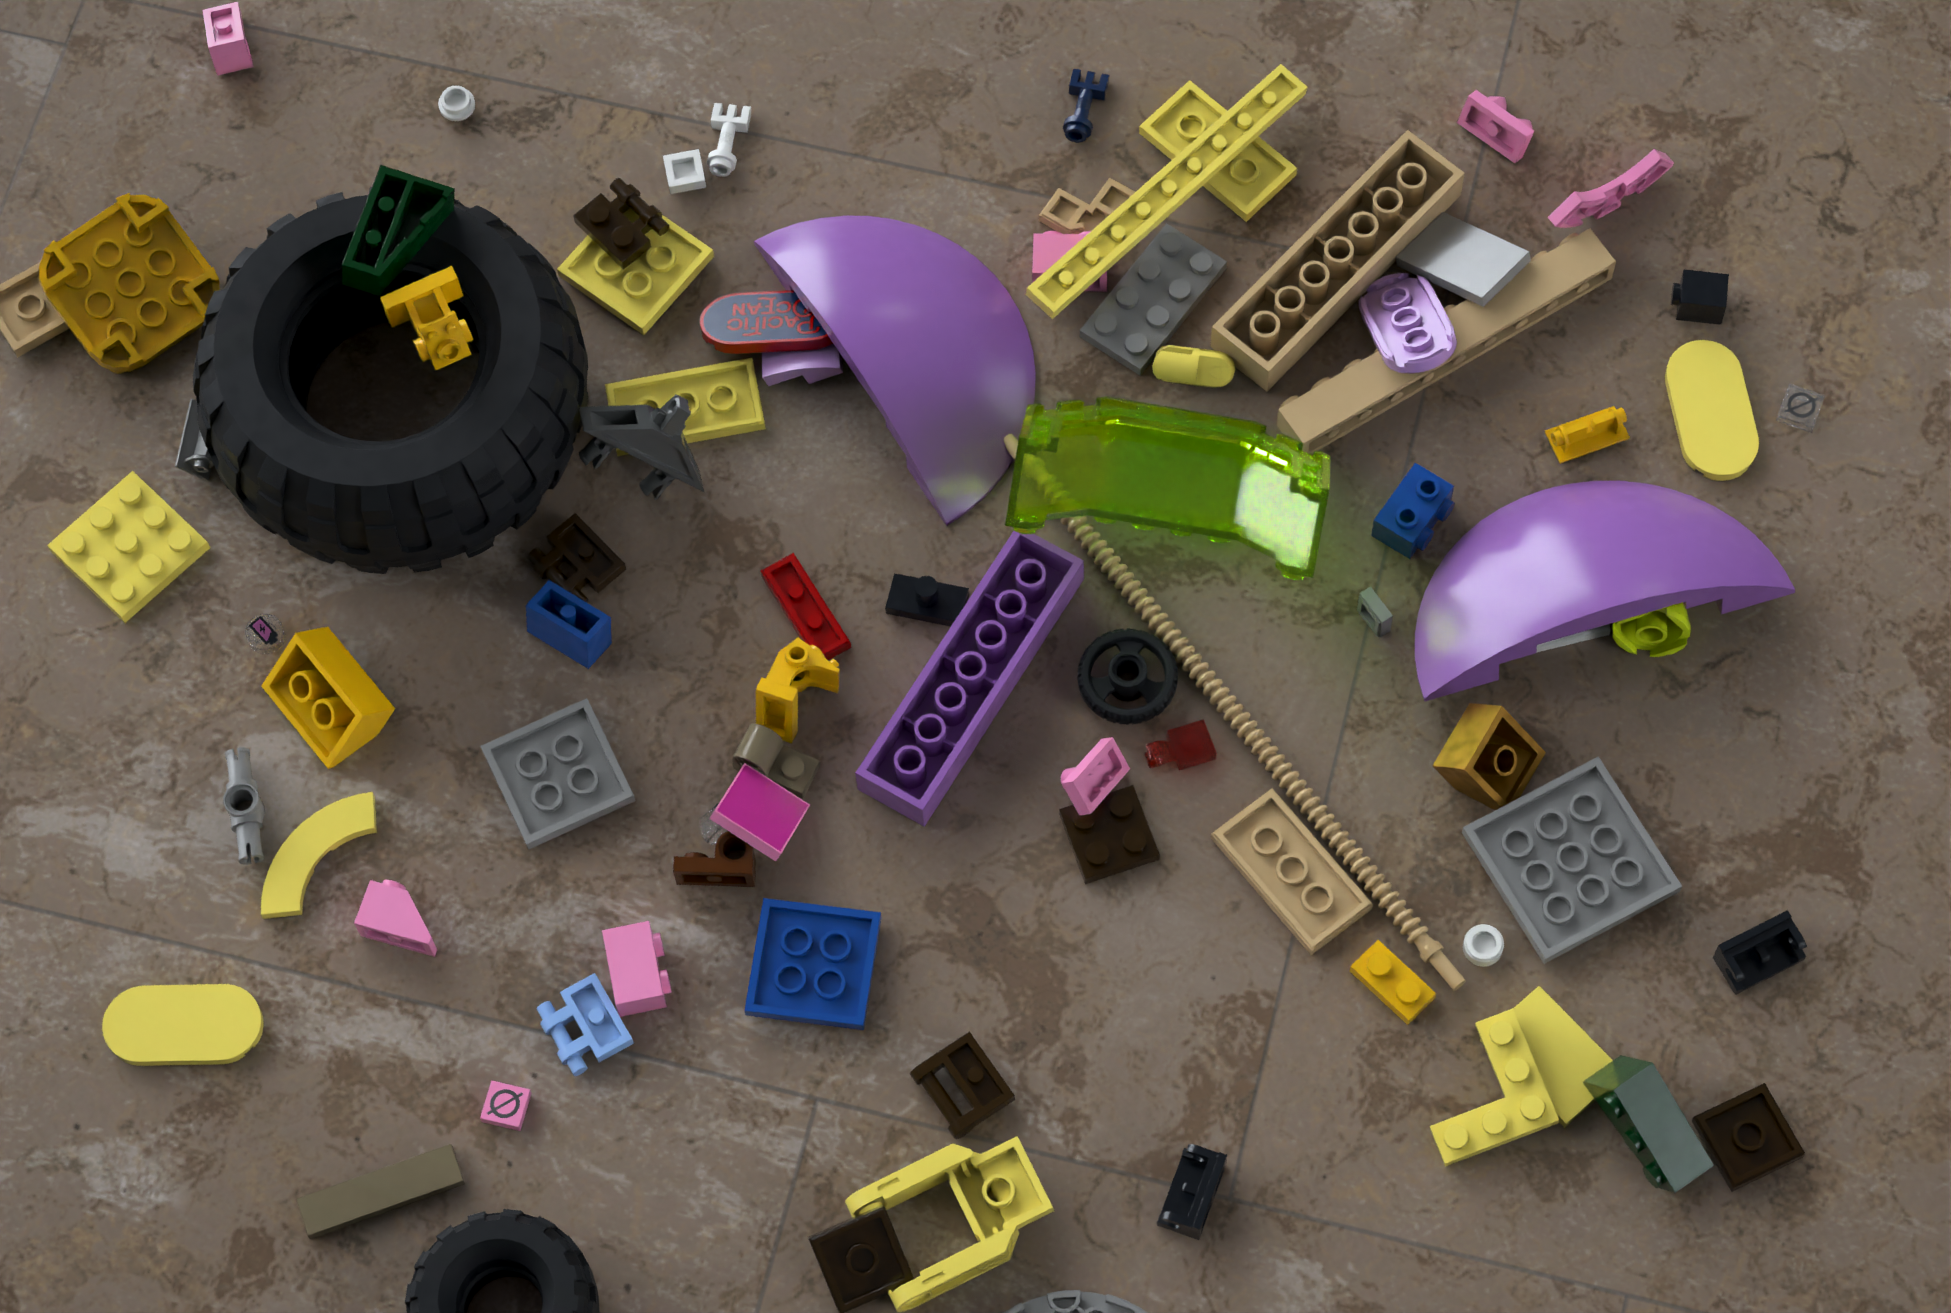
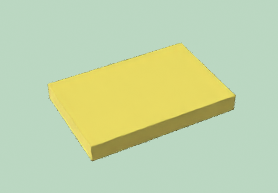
(1561, 1053)

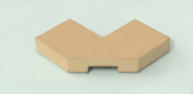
(1074, 216)

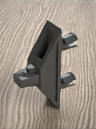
(647, 435)

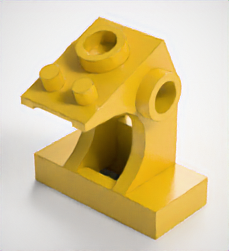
(426, 306)
(779, 692)

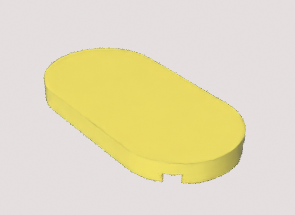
(1711, 410)
(182, 1024)

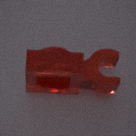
(1186, 745)

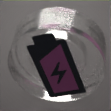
(265, 633)

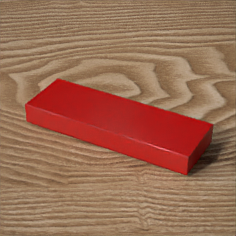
(805, 606)

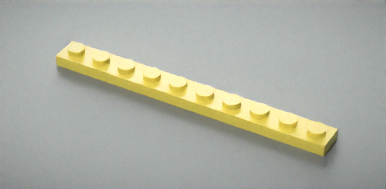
(1165, 191)

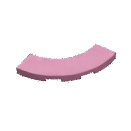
(1607, 197)

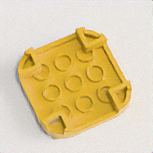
(128, 283)

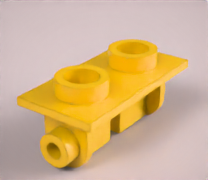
(1588, 434)

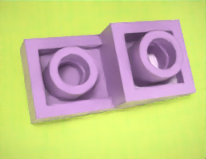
(812, 364)

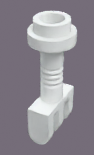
(722, 161)

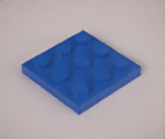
(813, 964)

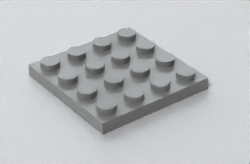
(1571, 859)

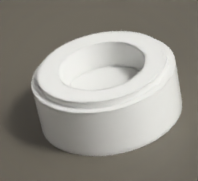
(1483, 945)

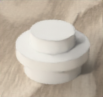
(456, 103)

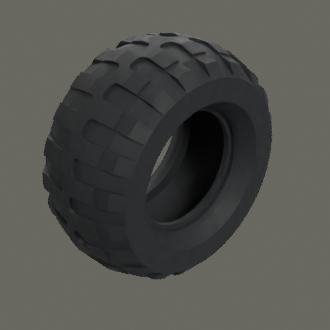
(409, 495)

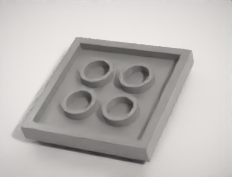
(558, 773)

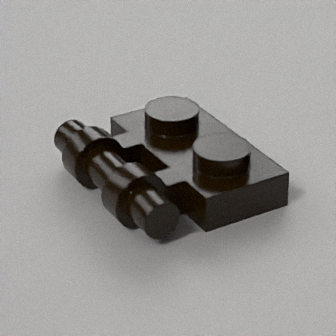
(613, 230)
(583, 552)

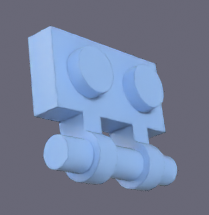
(596, 1019)

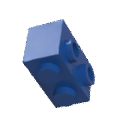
(1413, 511)
(568, 624)

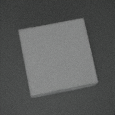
(1374, 612)

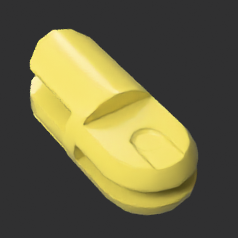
(1193, 366)

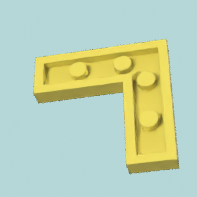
(1521, 1112)

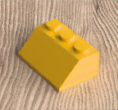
(327, 695)

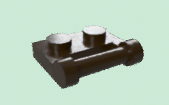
(974, 1078)

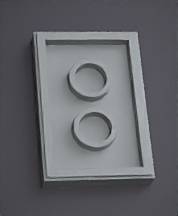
(1463, 259)

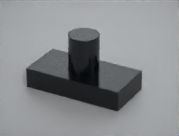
(925, 599)

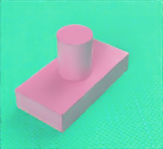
(1094, 776)

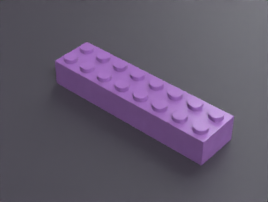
(970, 676)

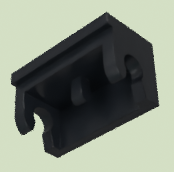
(1760, 952)
(1192, 1191)

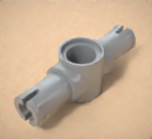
(247, 822)

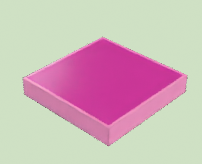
(760, 812)

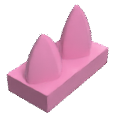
(1495, 126)

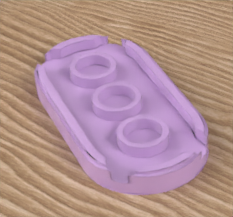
(1407, 323)

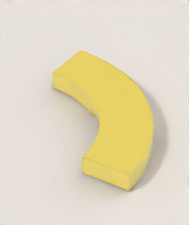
(307, 845)

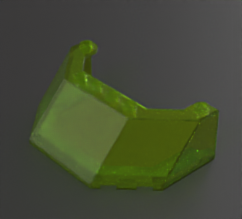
(1172, 474)

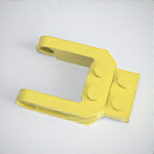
(995, 1193)

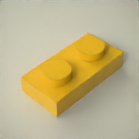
(1392, 982)

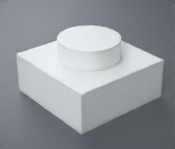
(684, 171)

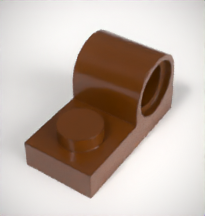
(719, 871)

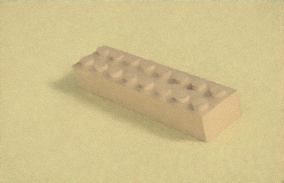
(1336, 260)

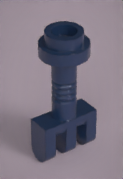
(1078, 126)

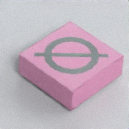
(505, 1105)

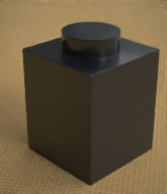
(1700, 296)

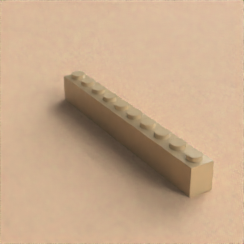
(1371, 387)

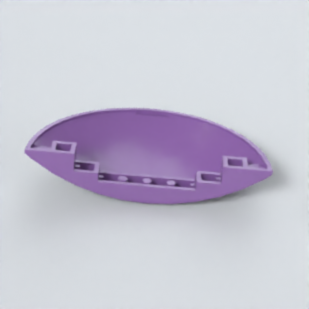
(925, 340)
(1576, 564)

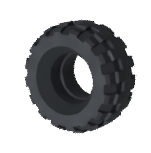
(496, 1248)

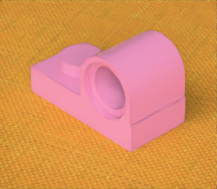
(227, 39)

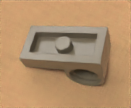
(768, 755)

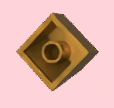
(1489, 756)

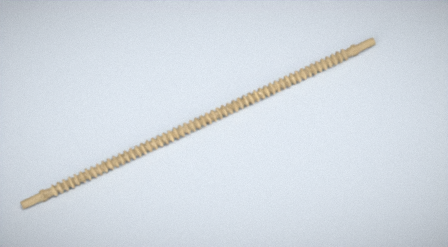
(1429, 949)

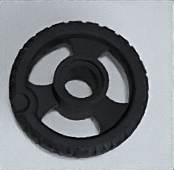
(1130, 644)

